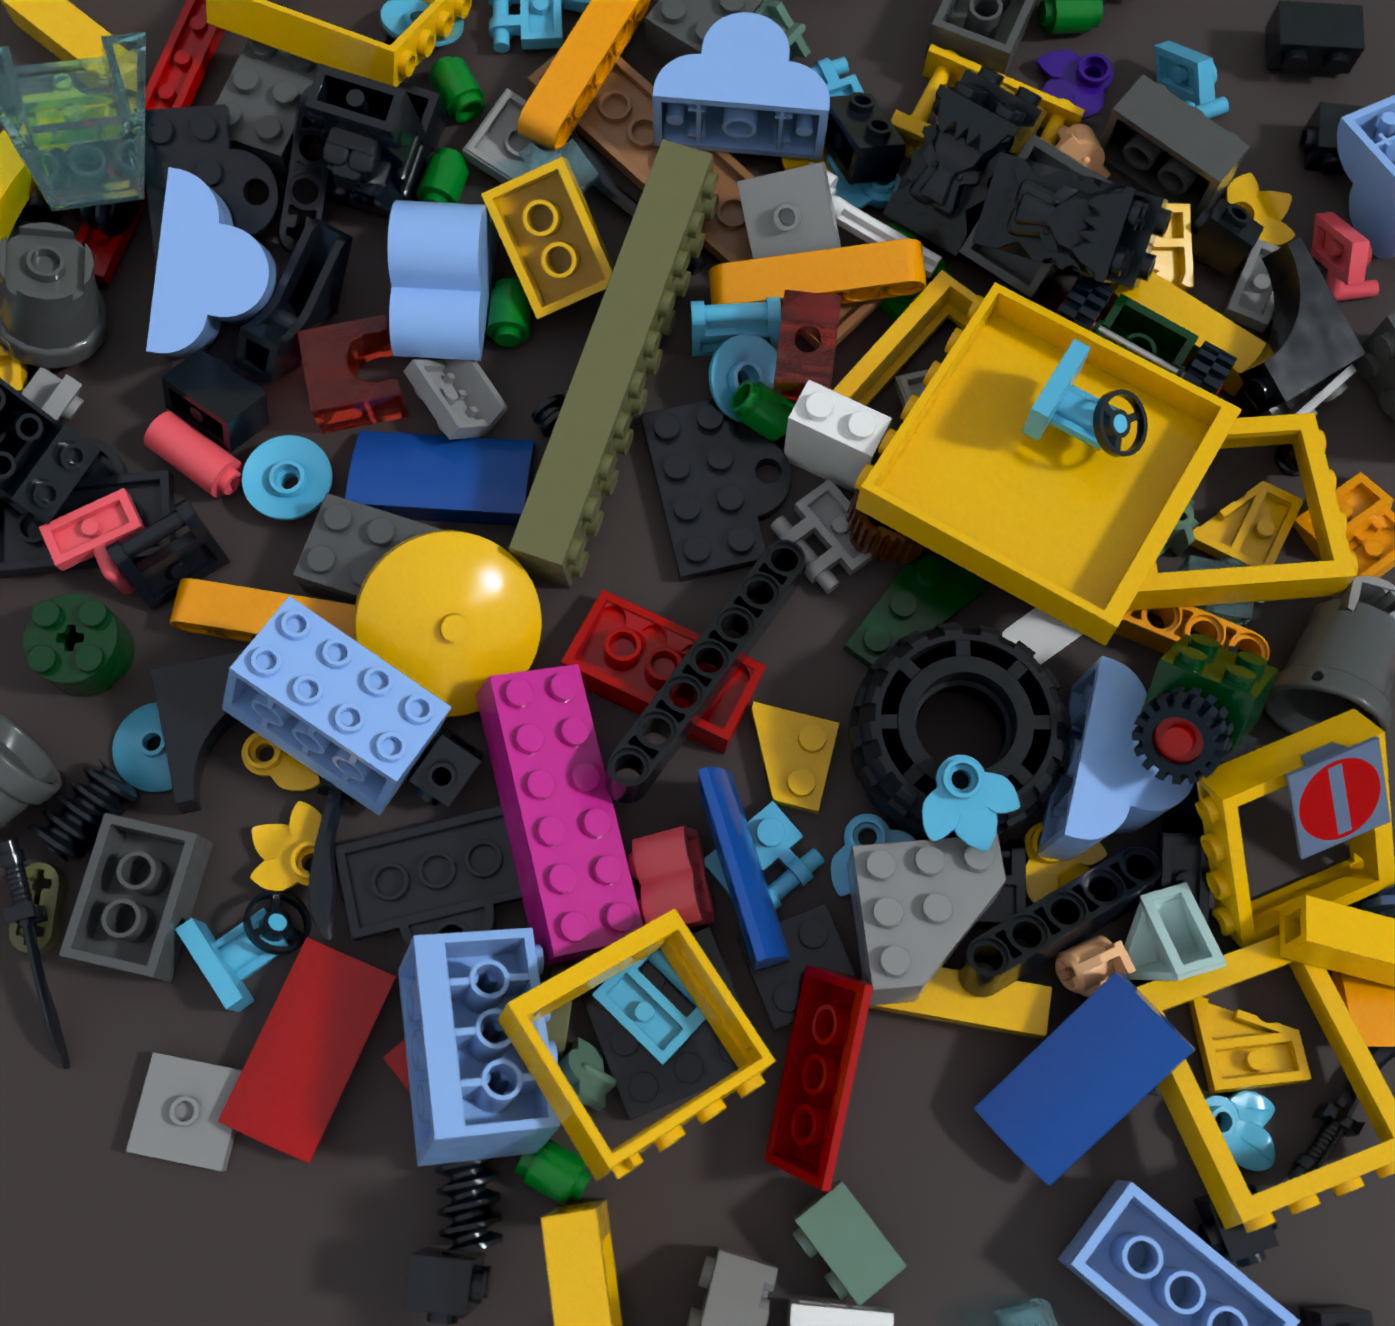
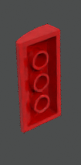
(633, 652)
(307, 1050)
(818, 1075)

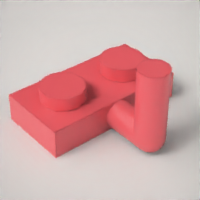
(1345, 256)
(91, 528)

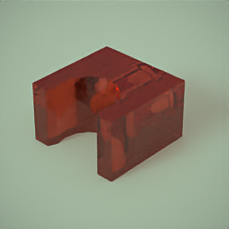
(812, 315)
(331, 365)

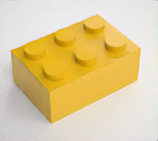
(550, 237)

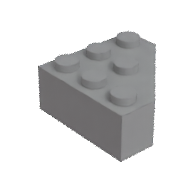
(917, 908)
(734, 1290)

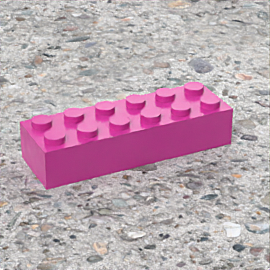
(558, 812)

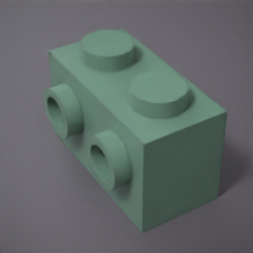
(848, 1243)

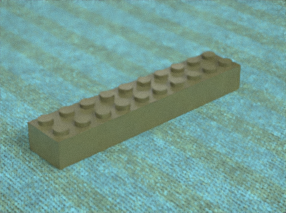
(616, 365)

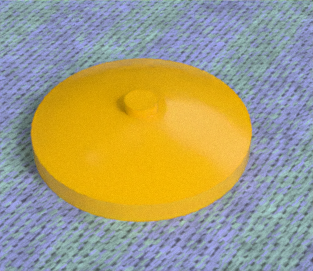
(449, 614)

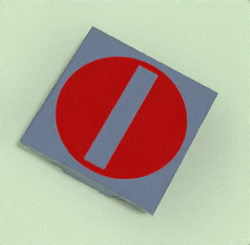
(1337, 795)

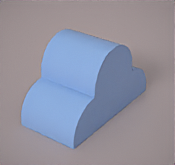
(742, 94)
(1368, 159)
(203, 270)
(440, 278)
(1104, 779)

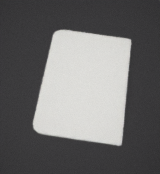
(1041, 634)

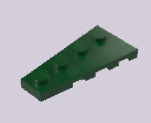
(918, 599)

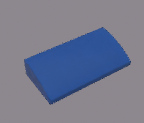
(442, 477)
(741, 868)
(1084, 1078)

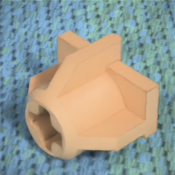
(1082, 144)
(1091, 964)

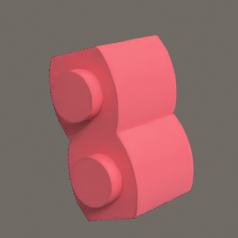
(672, 876)

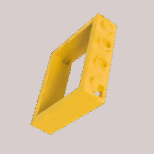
(1263, 772)
(709, 994)

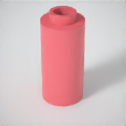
(194, 454)

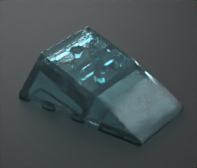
(80, 123)

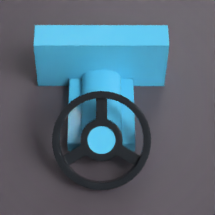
(1083, 414)
(245, 947)

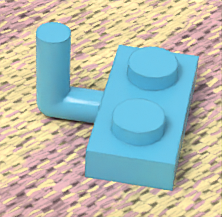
(1189, 77)

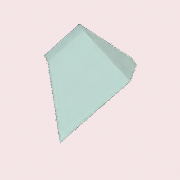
(1171, 937)

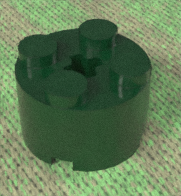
(78, 644)

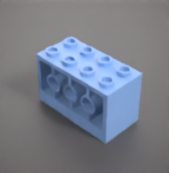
(333, 705)
(463, 1072)

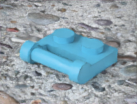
(718, 322)
(647, 1011)

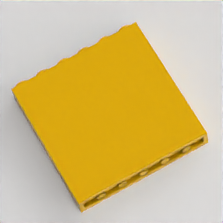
(1050, 513)

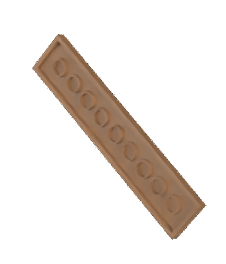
(622, 131)

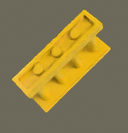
(948, 67)

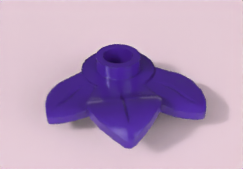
(1071, 81)

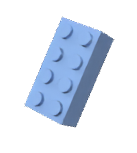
(1161, 1269)

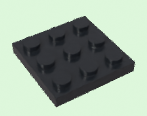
(694, 1066)

